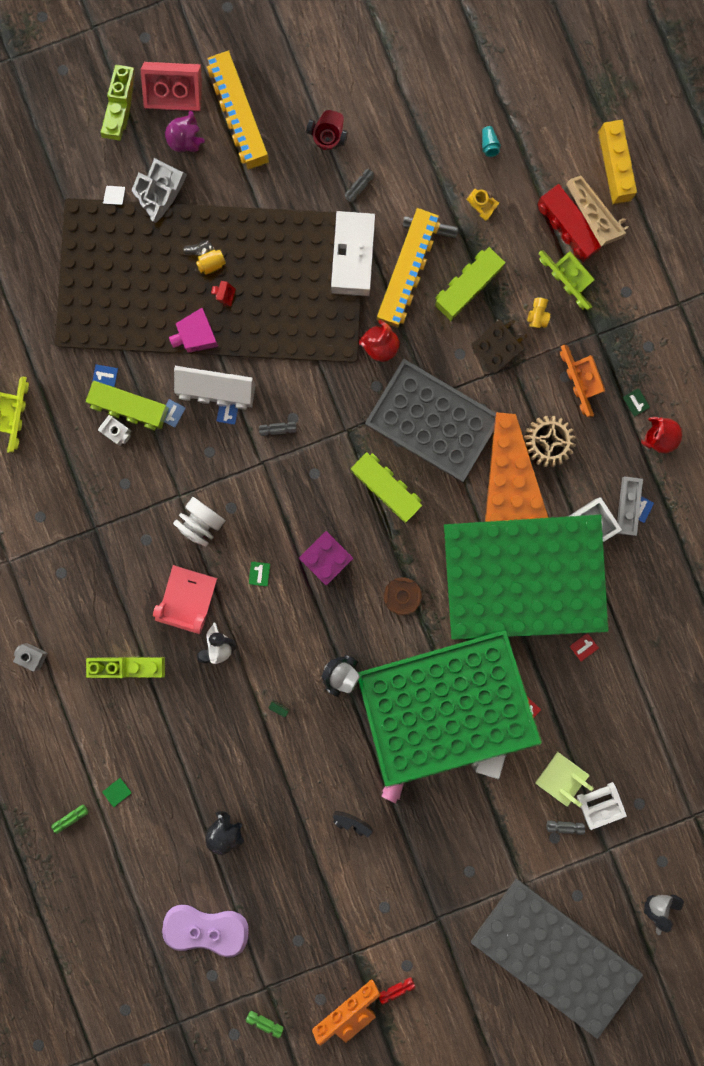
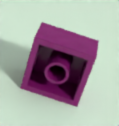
(326, 558)

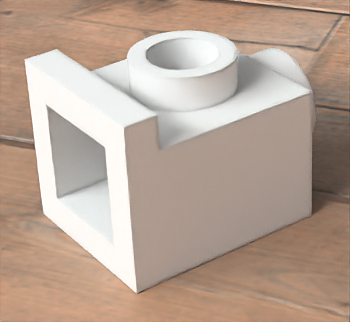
(109, 425)

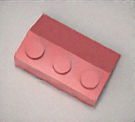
(171, 86)

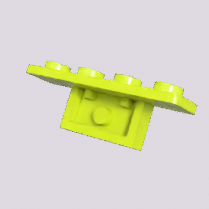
(10, 411)

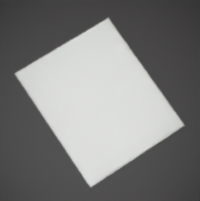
(114, 195)

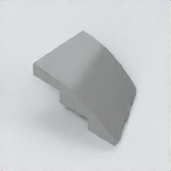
(158, 189)

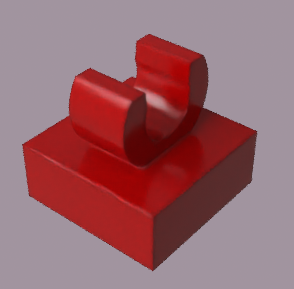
(224, 293)

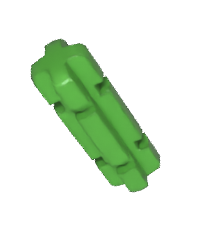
(69, 819)
(264, 1024)

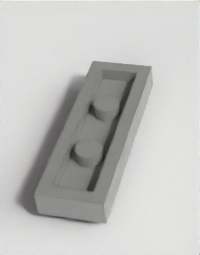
(629, 505)

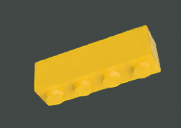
(617, 161)

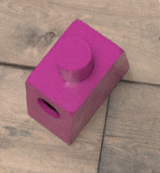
(194, 333)

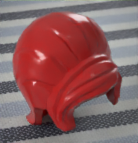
(380, 342)
(663, 435)

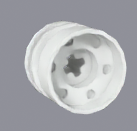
(198, 522)

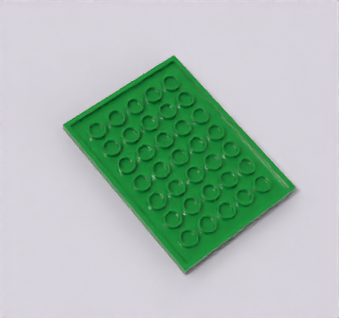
(526, 576)
(447, 709)

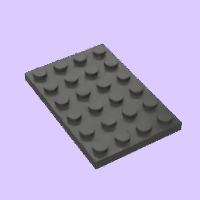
(432, 420)

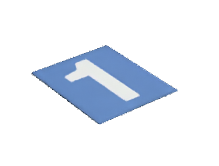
(174, 413)

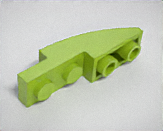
(119, 103)
(125, 667)

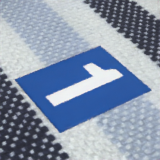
(105, 375)
(227, 414)
(645, 507)

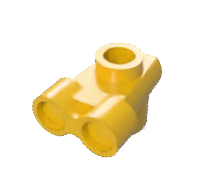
(485, 205)
(538, 317)

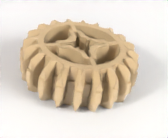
(551, 433)

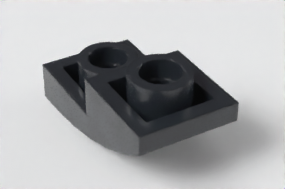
(346, 820)

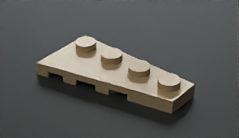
(597, 215)

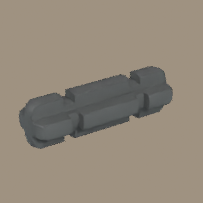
(359, 185)
(278, 428)
(565, 827)

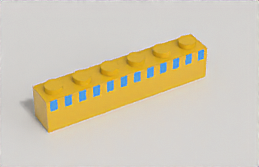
(238, 110)
(408, 267)

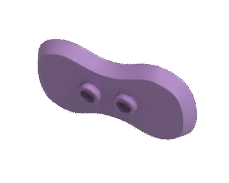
(220, 932)

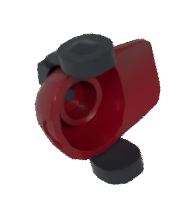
(328, 130)

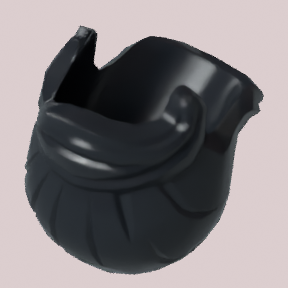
(223, 835)

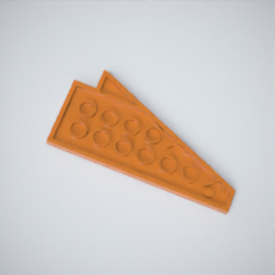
(512, 481)

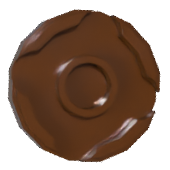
(402, 596)

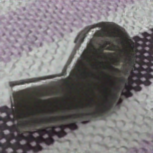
(198, 249)

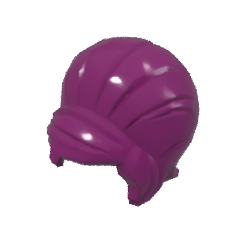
(181, 134)

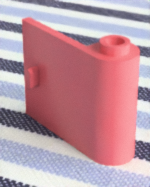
(186, 602)

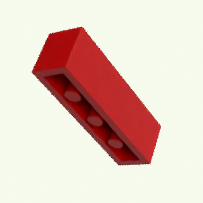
(569, 222)

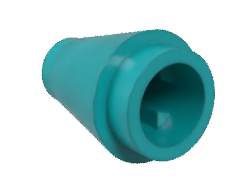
(490, 142)

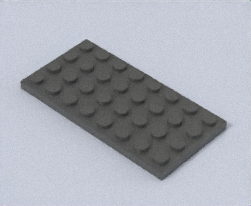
(556, 958)

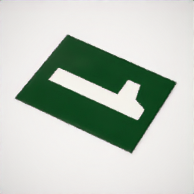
(636, 402)

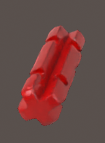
(396, 991)

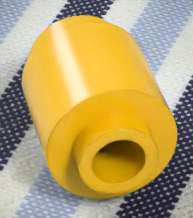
(210, 261)

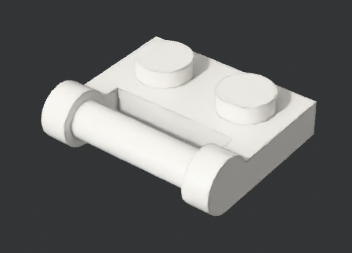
(603, 812)

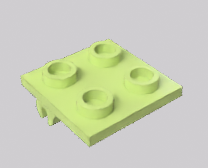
(563, 780)

